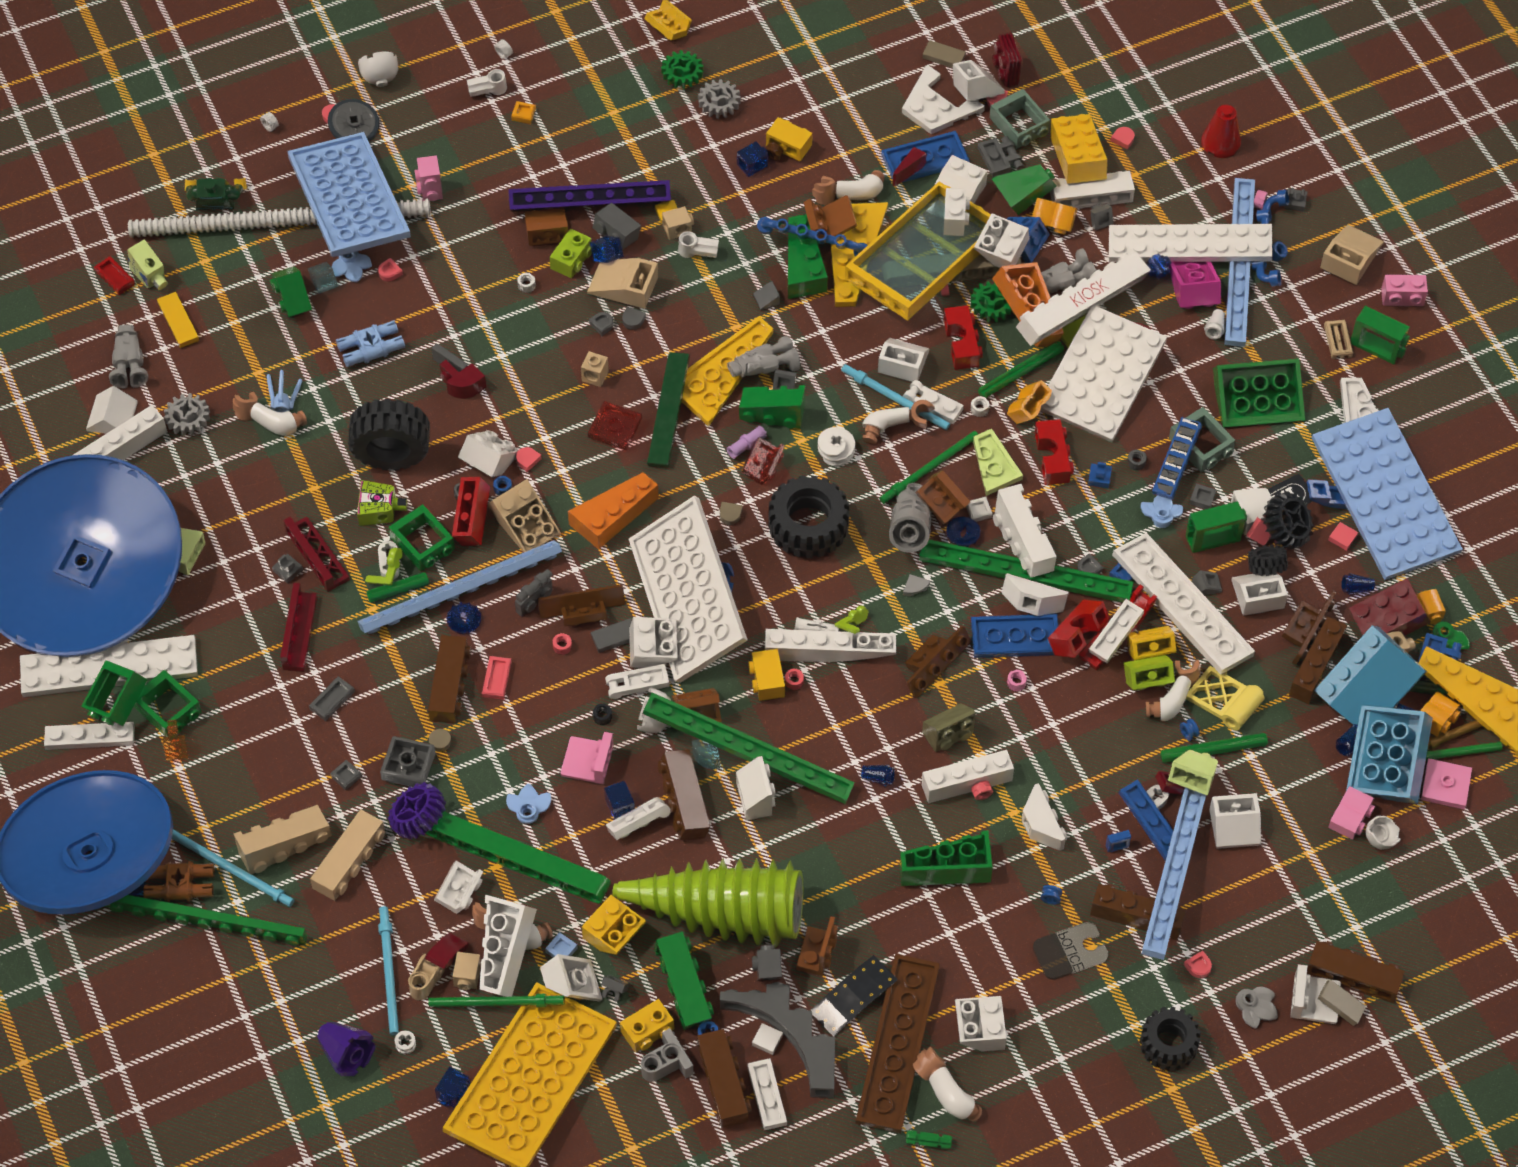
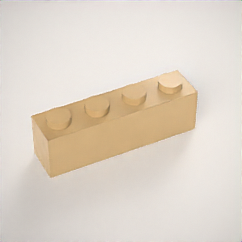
(347, 855)

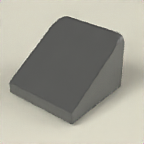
(767, 296)
(1207, 582)

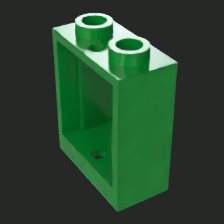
(1384, 326)
(412, 522)
(1215, 527)
(102, 689)
(155, 689)

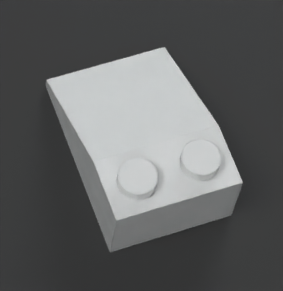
(964, 175)

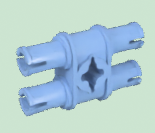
(366, 350)

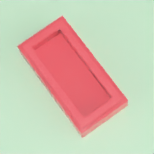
(496, 677)

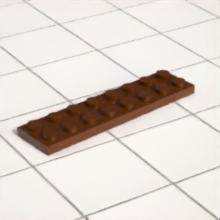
(897, 1044)

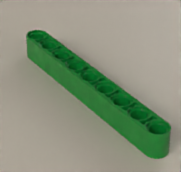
(520, 857)

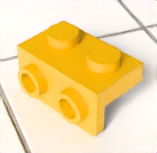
(669, 20)

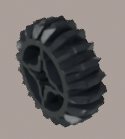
(1283, 521)

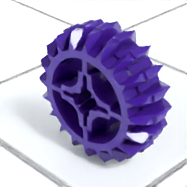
(416, 810)

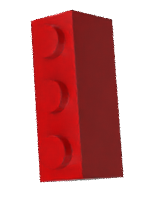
(471, 511)

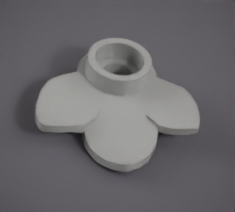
(1259, 1005)

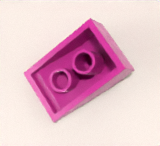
(1195, 284)

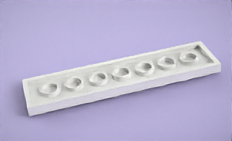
(1193, 242)
(1184, 603)
(148, 658)

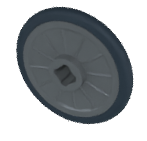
(353, 110)

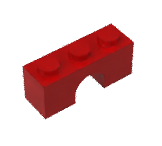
(960, 322)
(1051, 437)
(1068, 636)

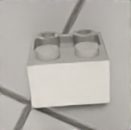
(974, 81)
(1002, 241)
(902, 359)
(488, 452)
(1260, 593)
(652, 641)
(755, 789)
(1236, 820)
(981, 1023)

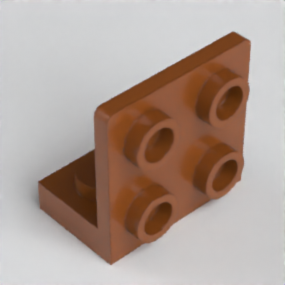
(833, 218)
(546, 225)
(817, 949)

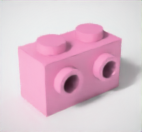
(428, 178)
(1404, 290)

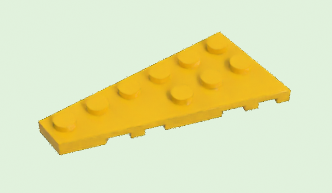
(869, 221)
(709, 380)
(1482, 696)

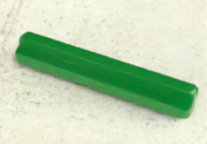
(397, 587)

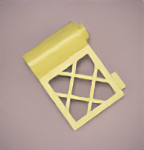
(1240, 704)

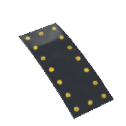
(853, 995)

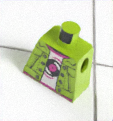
(378, 503)

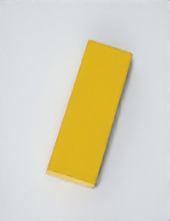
(178, 319)

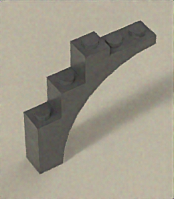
(796, 1024)

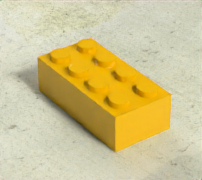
(1078, 148)

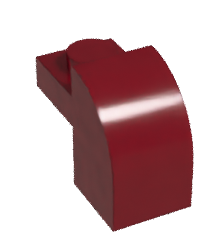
(463, 383)

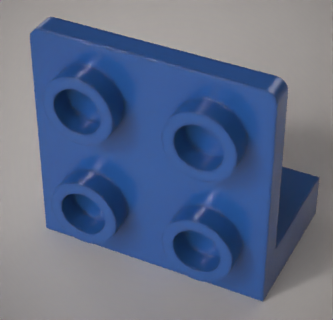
(1037, 236)

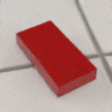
(114, 275)

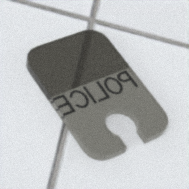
(1064, 951)

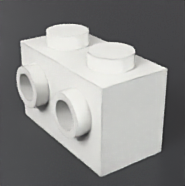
(955, 215)

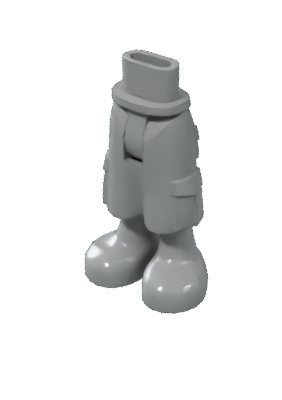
(1062, 275)
(127, 354)
(763, 359)

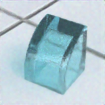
(323, 277)
(706, 754)

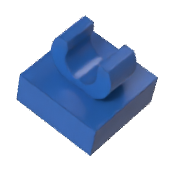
(1100, 475)

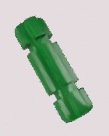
(928, 1139)

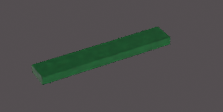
(668, 410)

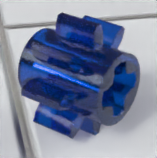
(1159, 266)

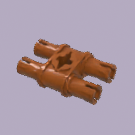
(186, 889)

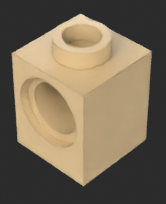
(677, 222)
(594, 369)
(466, 970)

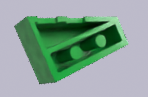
(773, 407)

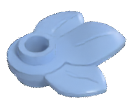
(351, 267)
(1161, 511)
(528, 801)

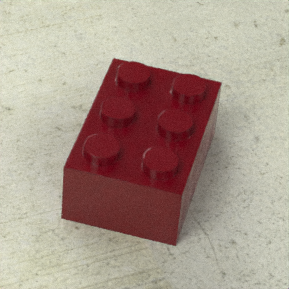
(1392, 610)

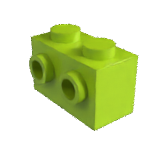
(570, 253)
(1149, 672)

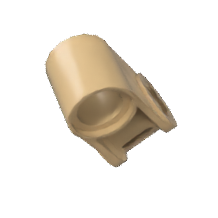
(426, 974)

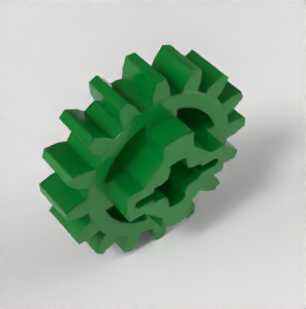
(682, 69)
(989, 302)

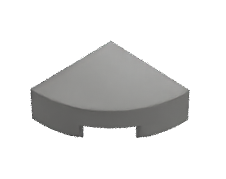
(915, 585)

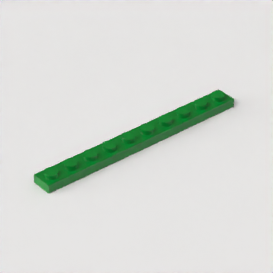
(1000, 565)
(748, 747)
(206, 918)

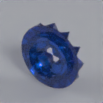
(957, 525)
(457, 624)

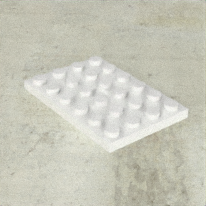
(1102, 373)

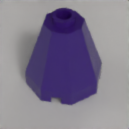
(346, 1047)

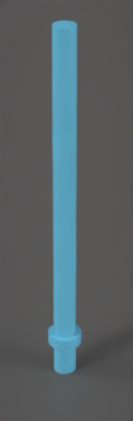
(278, 895)

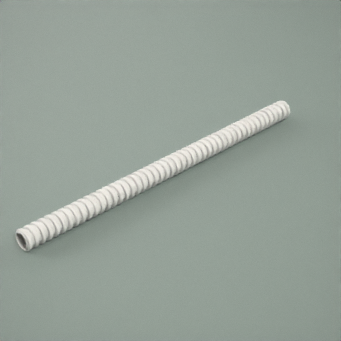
(247, 220)

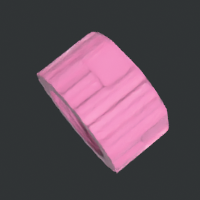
(1260, 198)
(1016, 686)

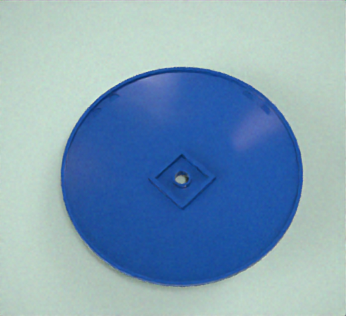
(92, 511)

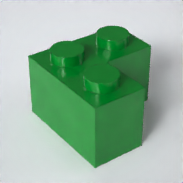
(291, 288)

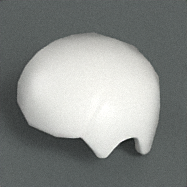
(1382, 832)

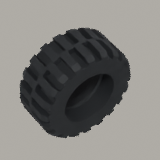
(389, 434)
(808, 494)

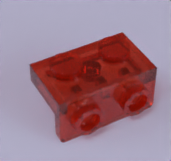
(762, 461)

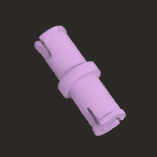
(745, 442)

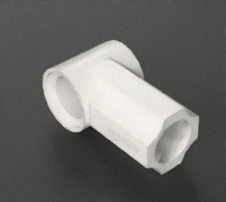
(493, 82)
(692, 245)

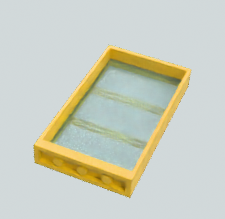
(913, 255)

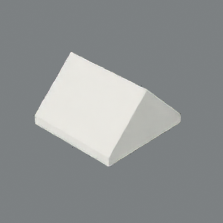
(111, 410)

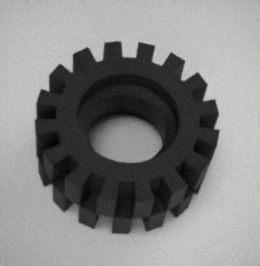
(1267, 560)

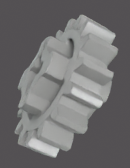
(719, 98)
(187, 414)

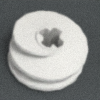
(836, 446)

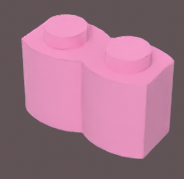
(1351, 813)

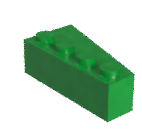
(805, 263)
(949, 862)
(683, 980)

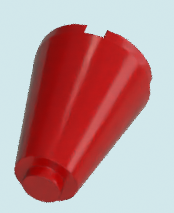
(1222, 133)

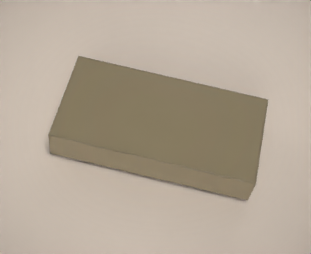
(943, 54)
(1341, 1002)

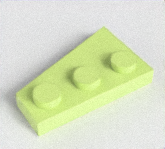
(995, 463)

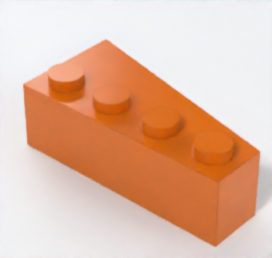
(1024, 290)
(613, 510)

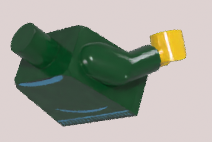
(214, 193)

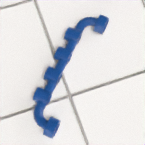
(1264, 217)
(766, 225)

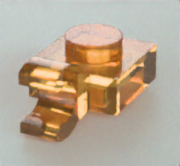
(174, 745)

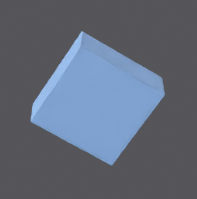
(561, 945)

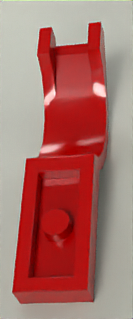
(1139, 599)

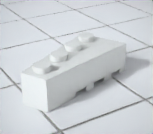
(1023, 531)
(504, 944)

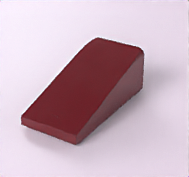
(911, 164)

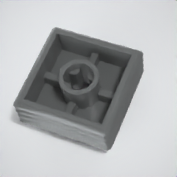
(399, 753)

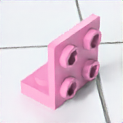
(588, 758)

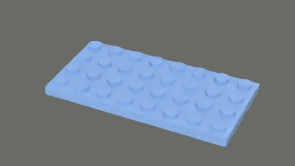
(348, 194)
(1386, 494)

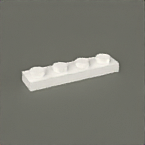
(88, 736)

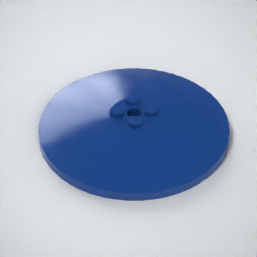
(93, 811)

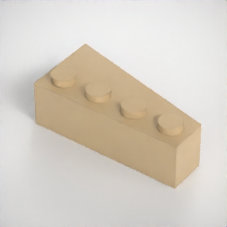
(281, 839)

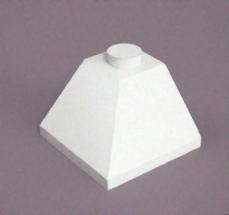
(571, 977)

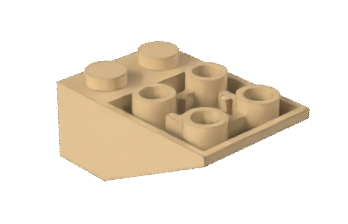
(1350, 254)
(625, 281)
(524, 516)

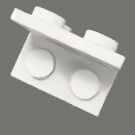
(1305, 995)

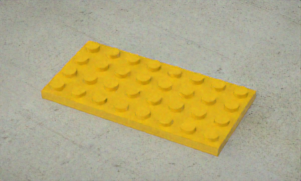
(529, 1079)

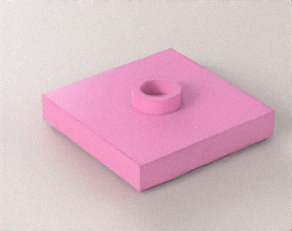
(1446, 783)

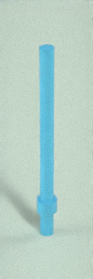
(862, 378)
(385, 931)

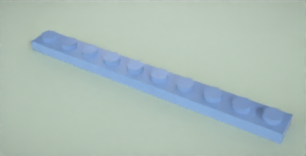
(1239, 270)
(452, 590)
(1173, 874)

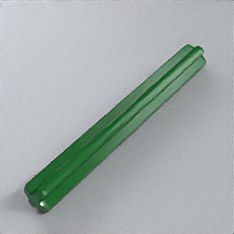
(1021, 369)
(1216, 747)

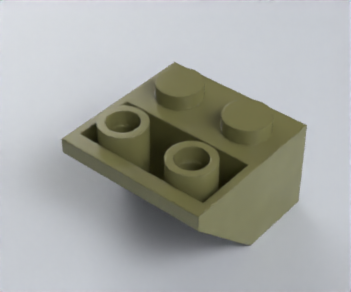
(949, 727)

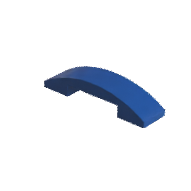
(1324, 494)

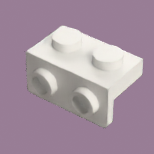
(458, 887)

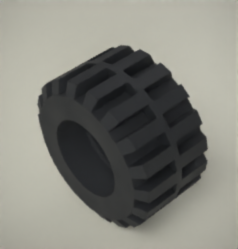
(1174, 1022)

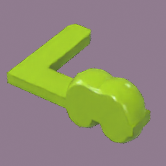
(393, 563)
(854, 617)

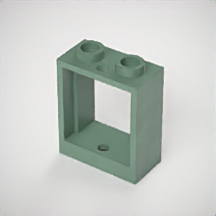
(1013, 103)
(1222, 451)

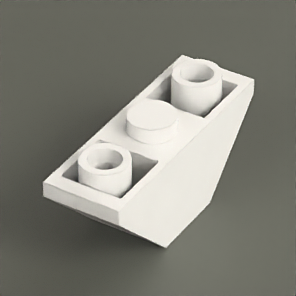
(1033, 596)
(1041, 820)

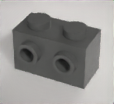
(616, 223)
(767, 963)

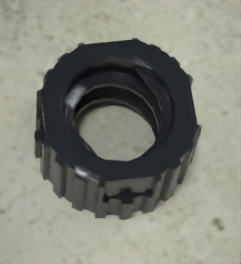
(602, 720)

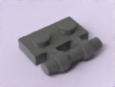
(994, 156)
(529, 594)

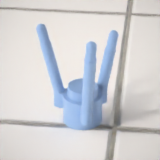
(281, 402)

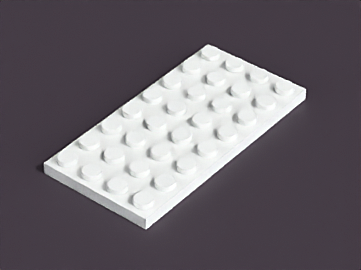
(688, 585)

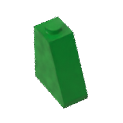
(1025, 186)

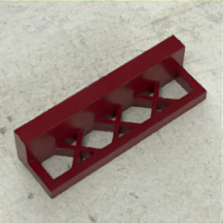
(313, 556)
(298, 629)

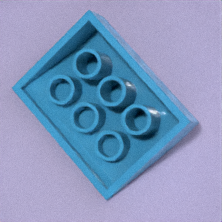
(1371, 675)
(1390, 753)

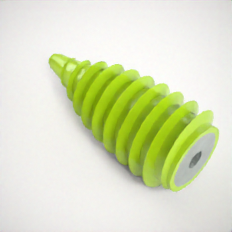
(724, 898)

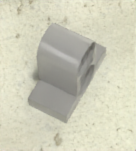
(664, 1065)

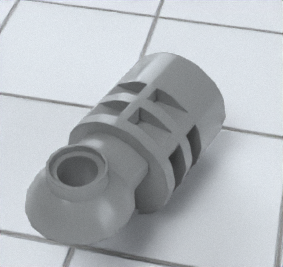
(910, 521)

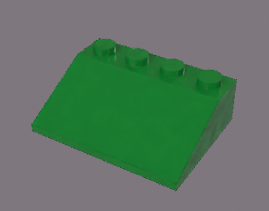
(1259, 392)

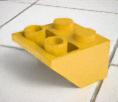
(611, 926)

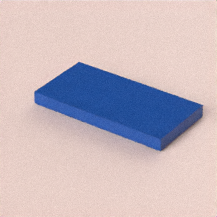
(938, 152)
(1012, 635)

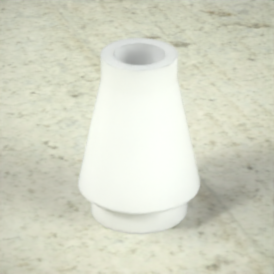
(1215, 326)

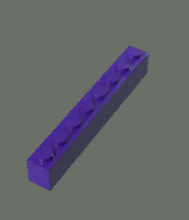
(589, 195)

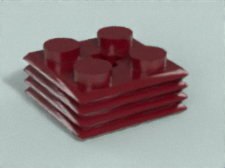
(1007, 59)

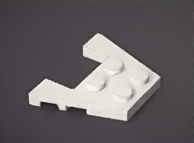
(931, 109)

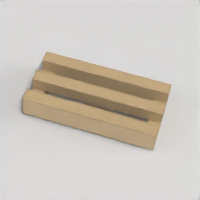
(1341, 353)

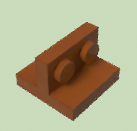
(942, 496)
(701, 701)

